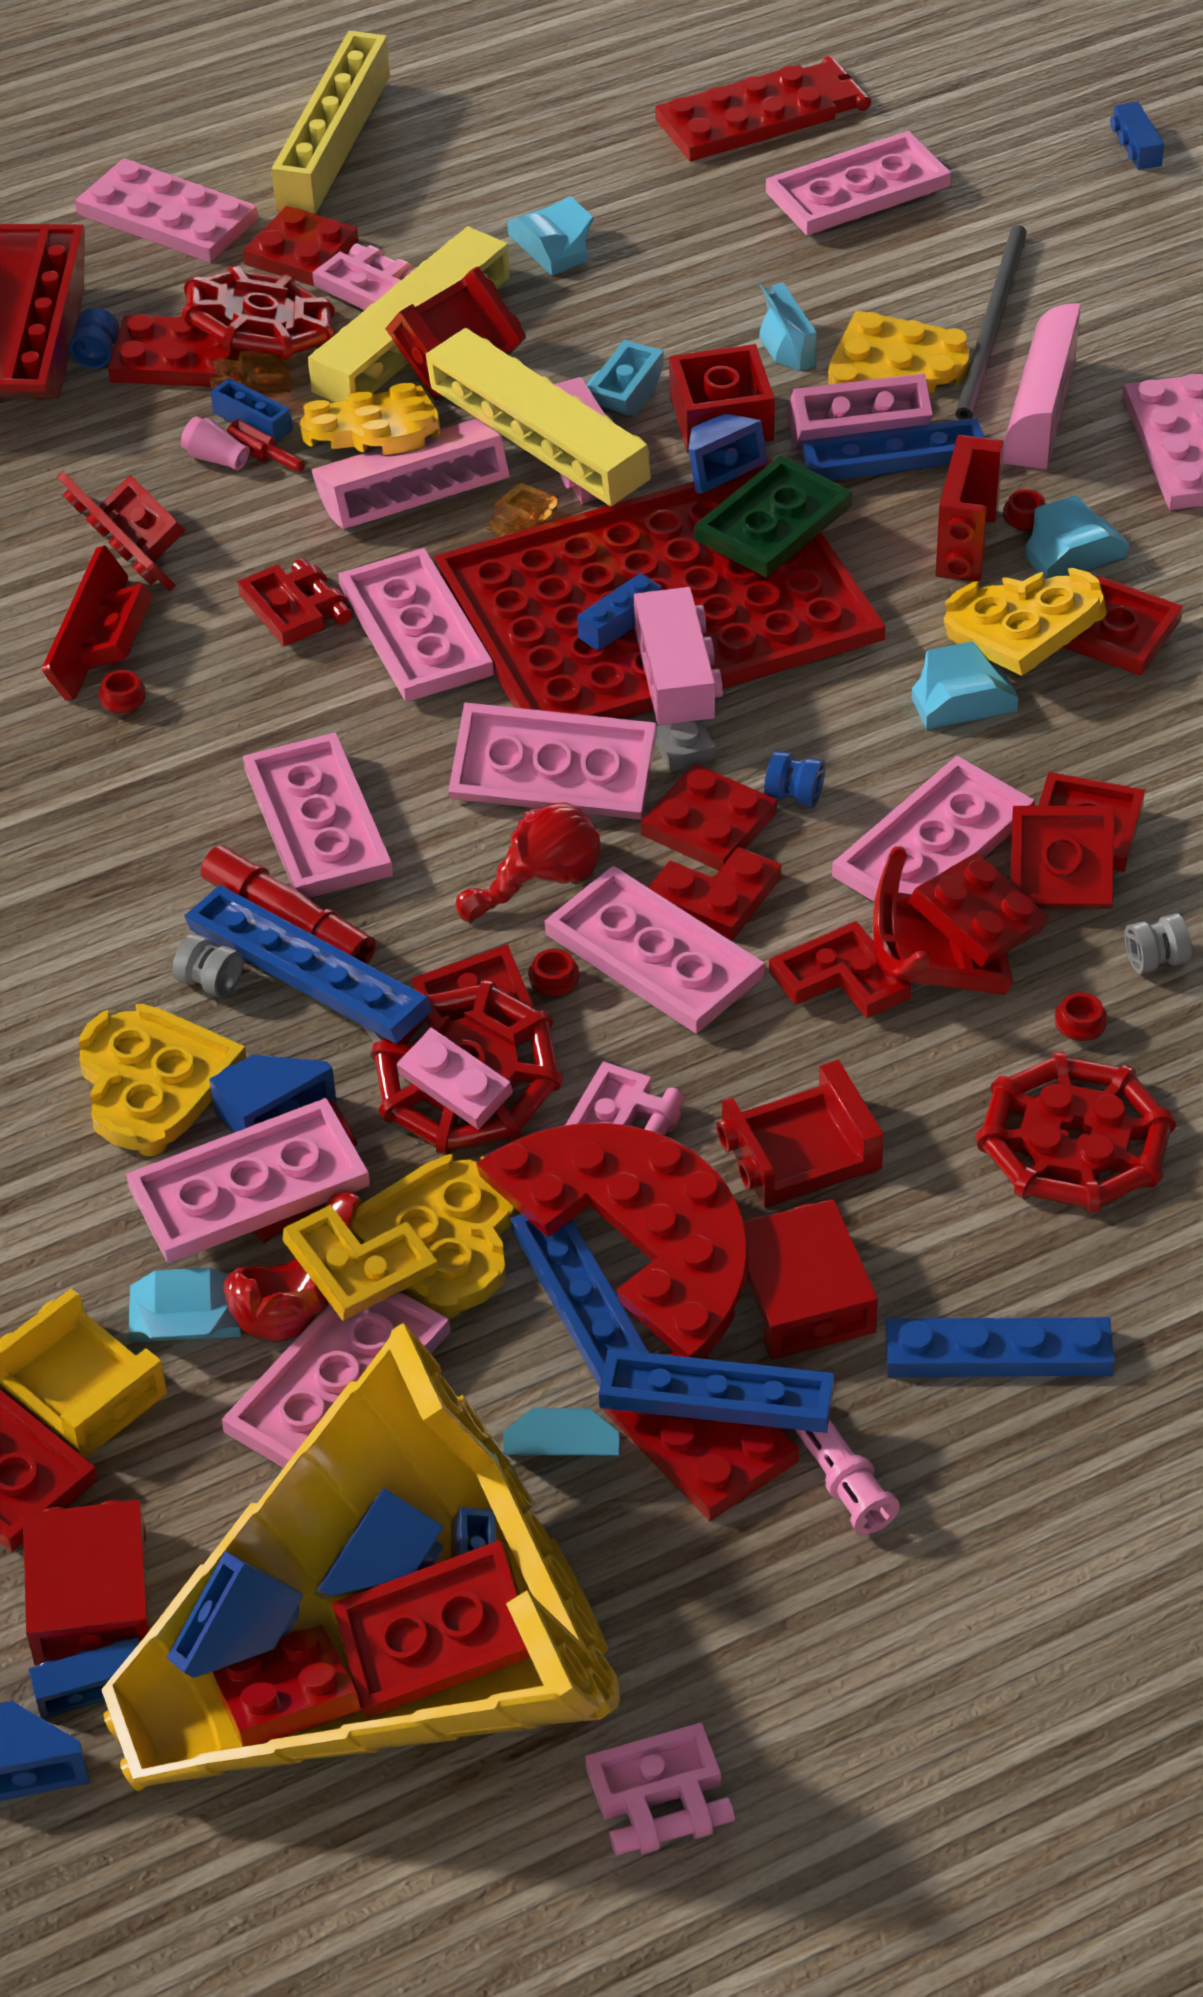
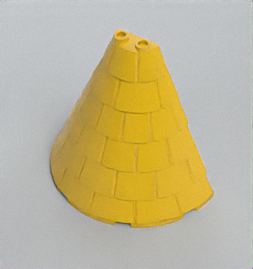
(432, 1450)

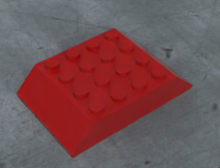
(38, 305)

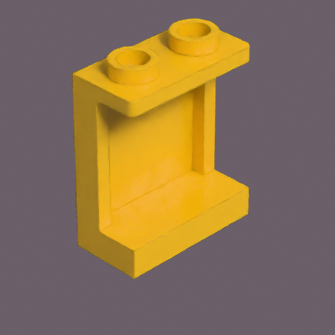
(77, 1375)

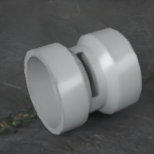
(1158, 943)
(204, 964)

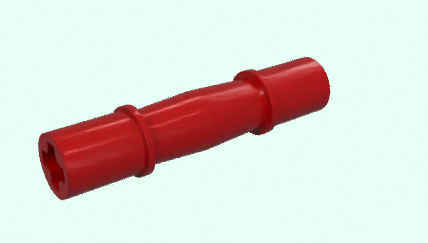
(255, 884)

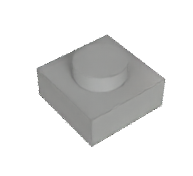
(685, 744)

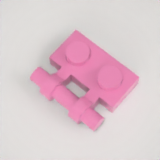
(361, 275)
(622, 1095)
(652, 1773)

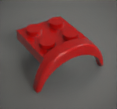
(917, 950)

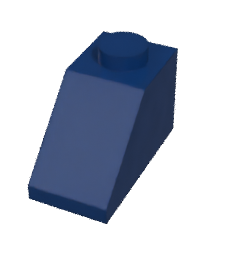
(725, 450)
(267, 1088)
(384, 1546)
(235, 1618)
(36, 1755)

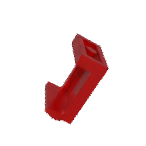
(466, 304)
(966, 505)
(803, 1139)
(808, 1279)
(84, 1578)

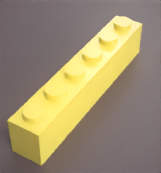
(331, 122)
(363, 352)
(539, 416)

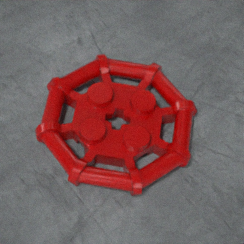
(258, 312)
(492, 1045)
(1066, 1107)

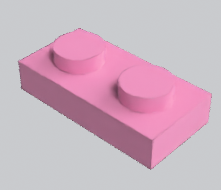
(454, 1078)

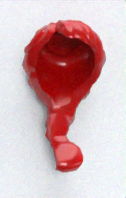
(548, 844)
(281, 1299)

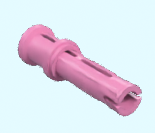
(851, 1481)

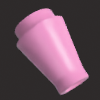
(213, 444)

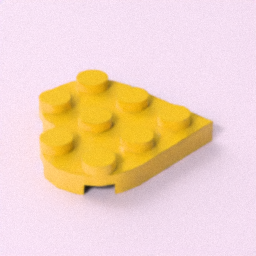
(895, 347)
(387, 419)
(1024, 619)
(150, 1075)
(458, 1223)

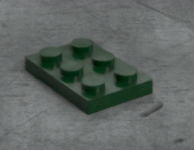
(773, 516)

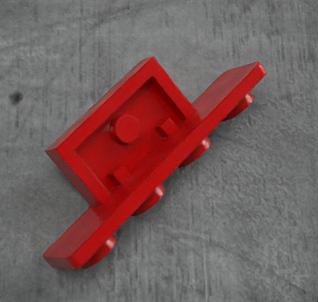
(135, 520)
(97, 624)

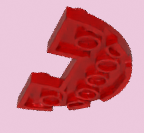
(655, 1197)

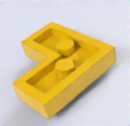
(354, 1273)

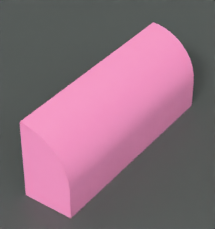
(1043, 389)
(383, 485)

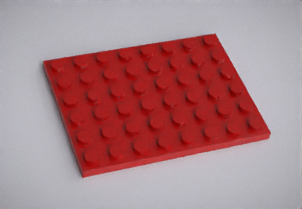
(534, 582)

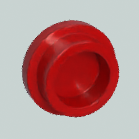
(1020, 508)
(121, 691)
(553, 973)
(1081, 1017)

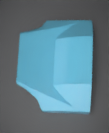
(554, 235)
(787, 330)
(627, 378)
(1072, 537)
(961, 687)
(180, 1306)
(561, 1434)

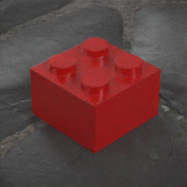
(721, 383)

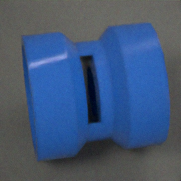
(94, 338)
(794, 778)

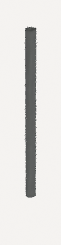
(991, 323)

